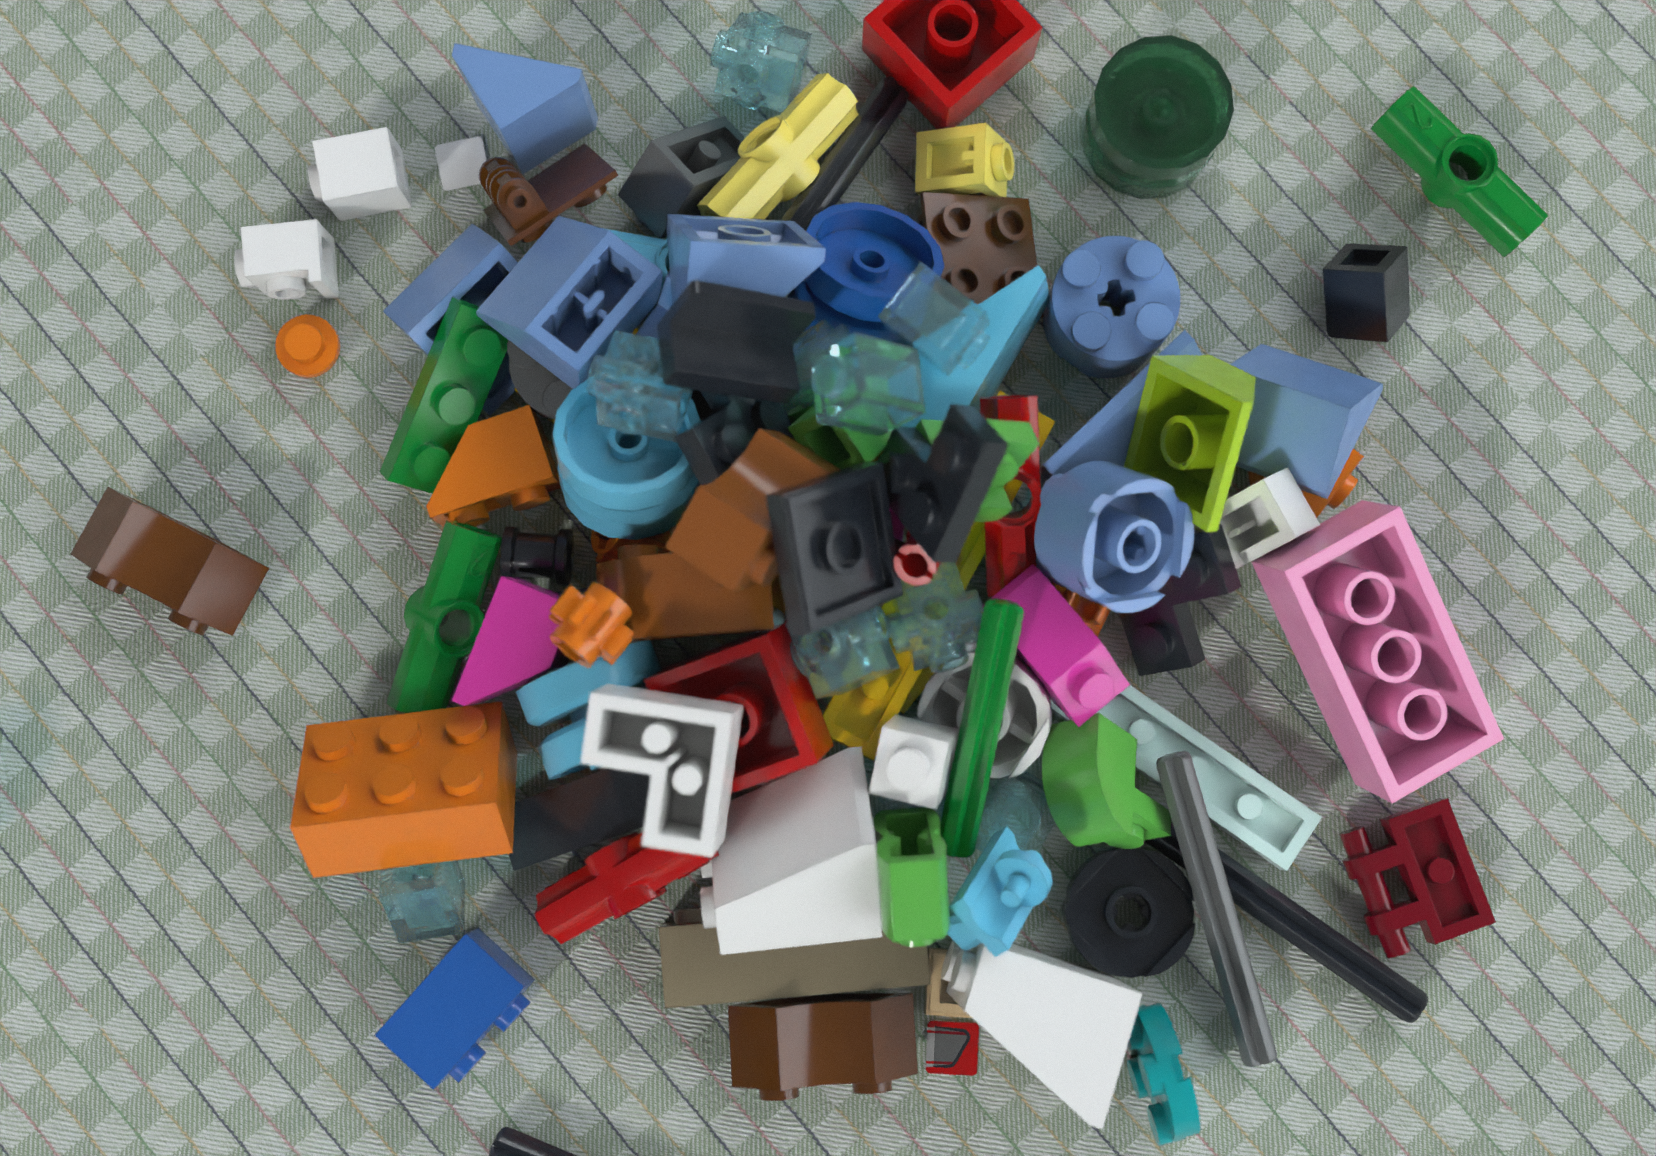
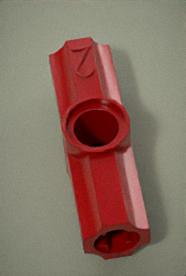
(1011, 538)
(611, 885)

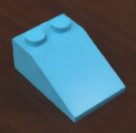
(1012, 318)

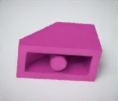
(511, 643)
(1062, 648)

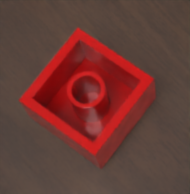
(950, 51)
(780, 713)

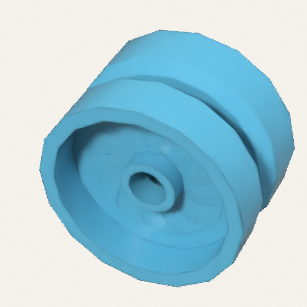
(616, 479)
(566, 696)

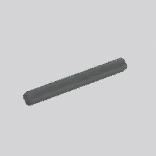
(1216, 908)

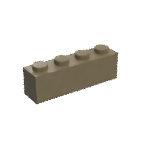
(699, 974)

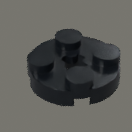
(1166, 911)

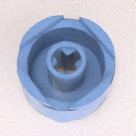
(1129, 276)
(1112, 535)

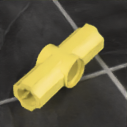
(783, 152)

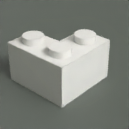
(686, 750)

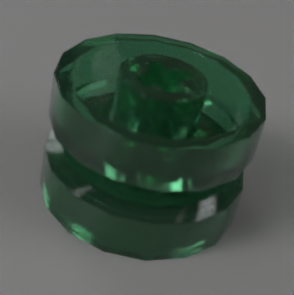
(1156, 116)

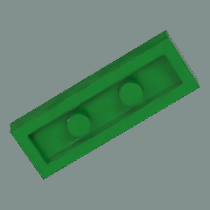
(445, 397)

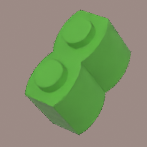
(912, 876)

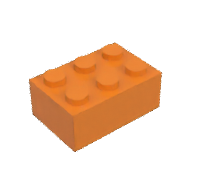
(406, 790)

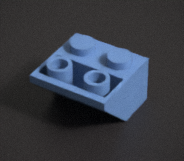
(572, 297)

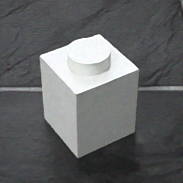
(360, 174)
(914, 761)

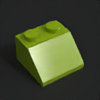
(1192, 429)

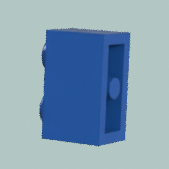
(456, 1008)

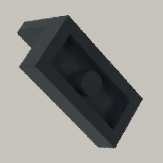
(733, 341)

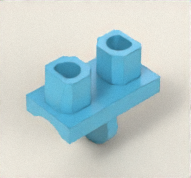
(998, 895)

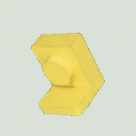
(963, 161)

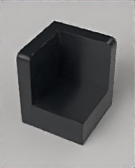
(1366, 292)

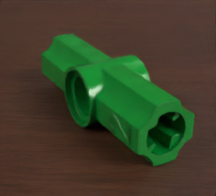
(1489, 197)
(453, 586)

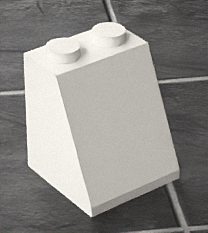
(797, 862)
(1051, 1016)

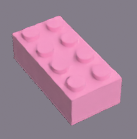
(1378, 649)

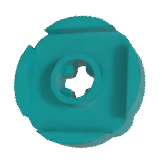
(1160, 1076)

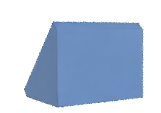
(528, 102)
(1303, 417)

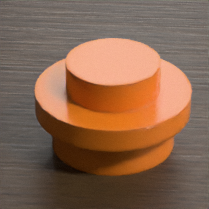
(307, 346)

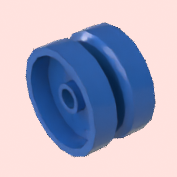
(864, 264)

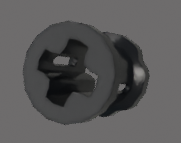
(537, 555)

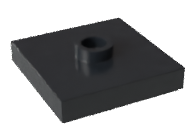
(834, 546)

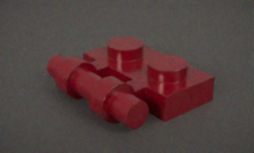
(1434, 869)

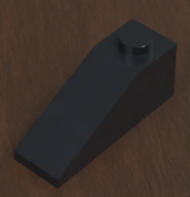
(578, 815)

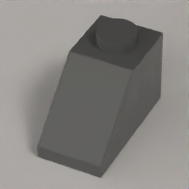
(680, 172)

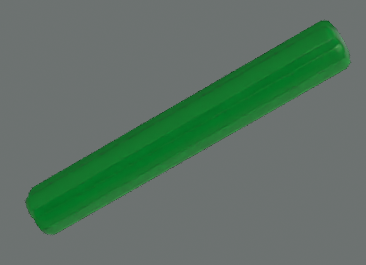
(980, 726)

